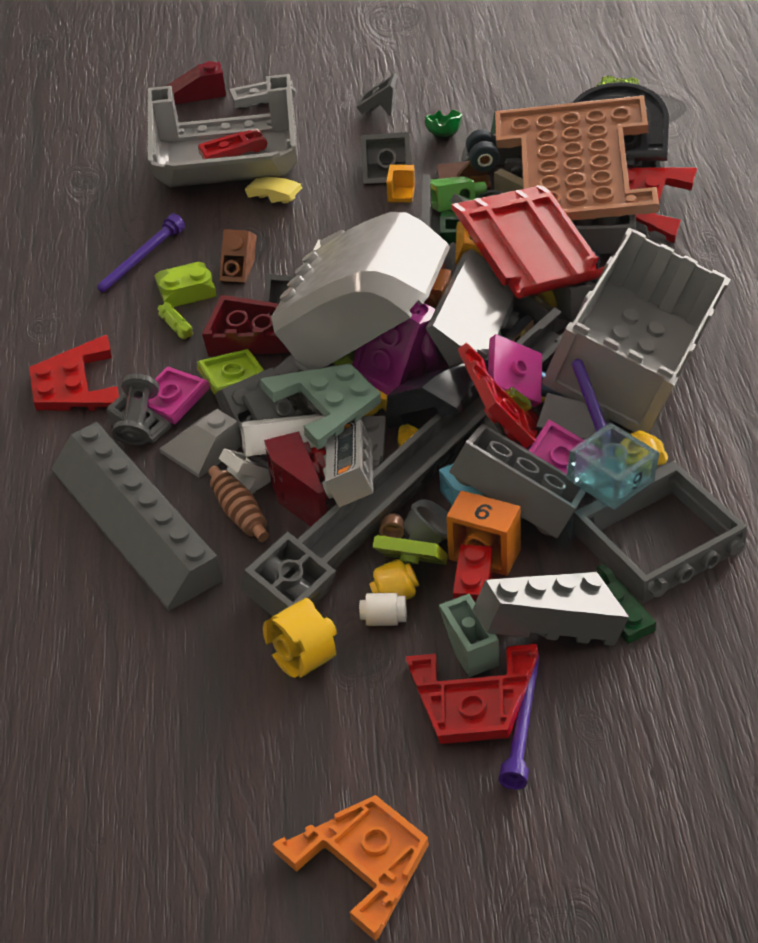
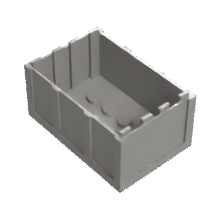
(637, 330)

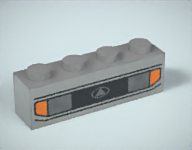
(349, 464)

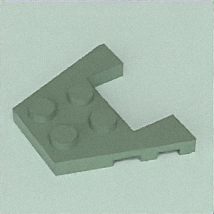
(335, 391)

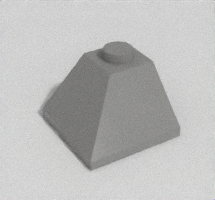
(203, 442)

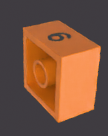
(485, 523)

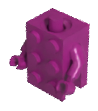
(400, 352)

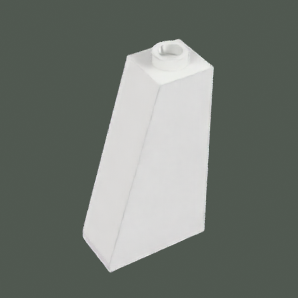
(255, 432)

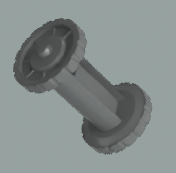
(132, 428)

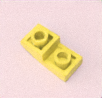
(275, 188)

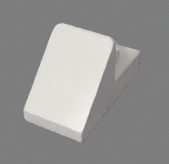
(249, 470)

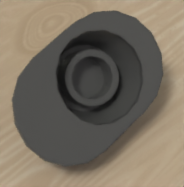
(426, 522)

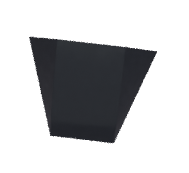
(436, 389)

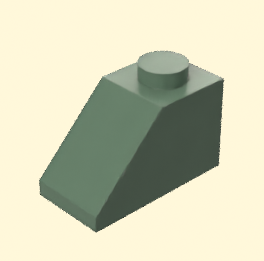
(470, 641)

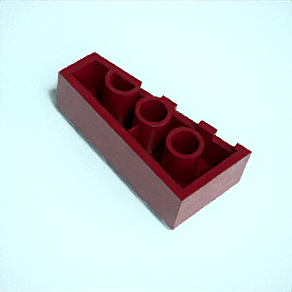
(240, 326)

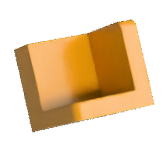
(400, 183)

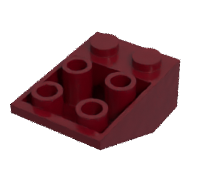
(296, 477)

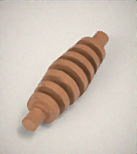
(238, 503)

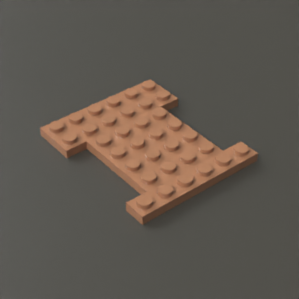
(580, 154)

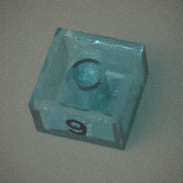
(612, 465)

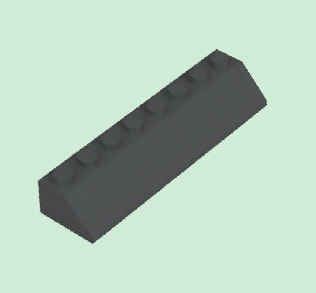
(136, 517)

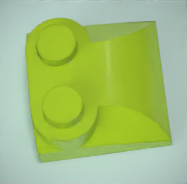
(185, 284)

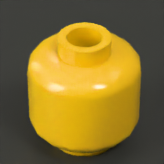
(395, 578)

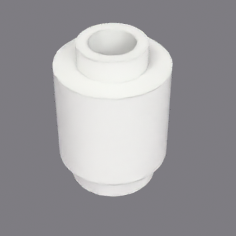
(383, 609)

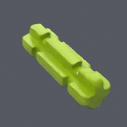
(175, 320)

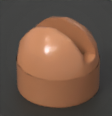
(392, 526)

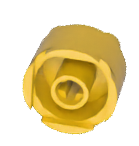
(300, 638)

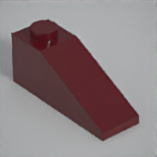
(199, 83)

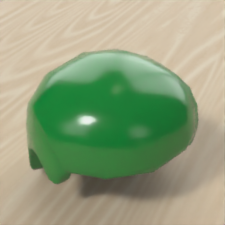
(443, 125)

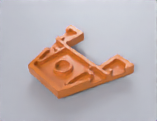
(374, 845)

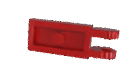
(233, 145)

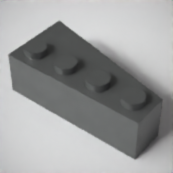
(552, 607)

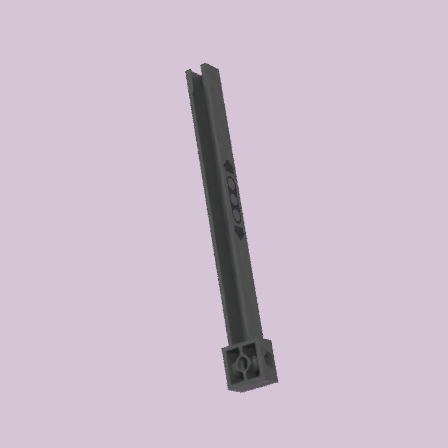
(307, 565)

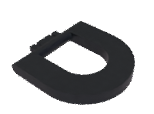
(655, 142)

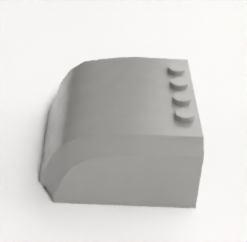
(174, 145)
(358, 287)

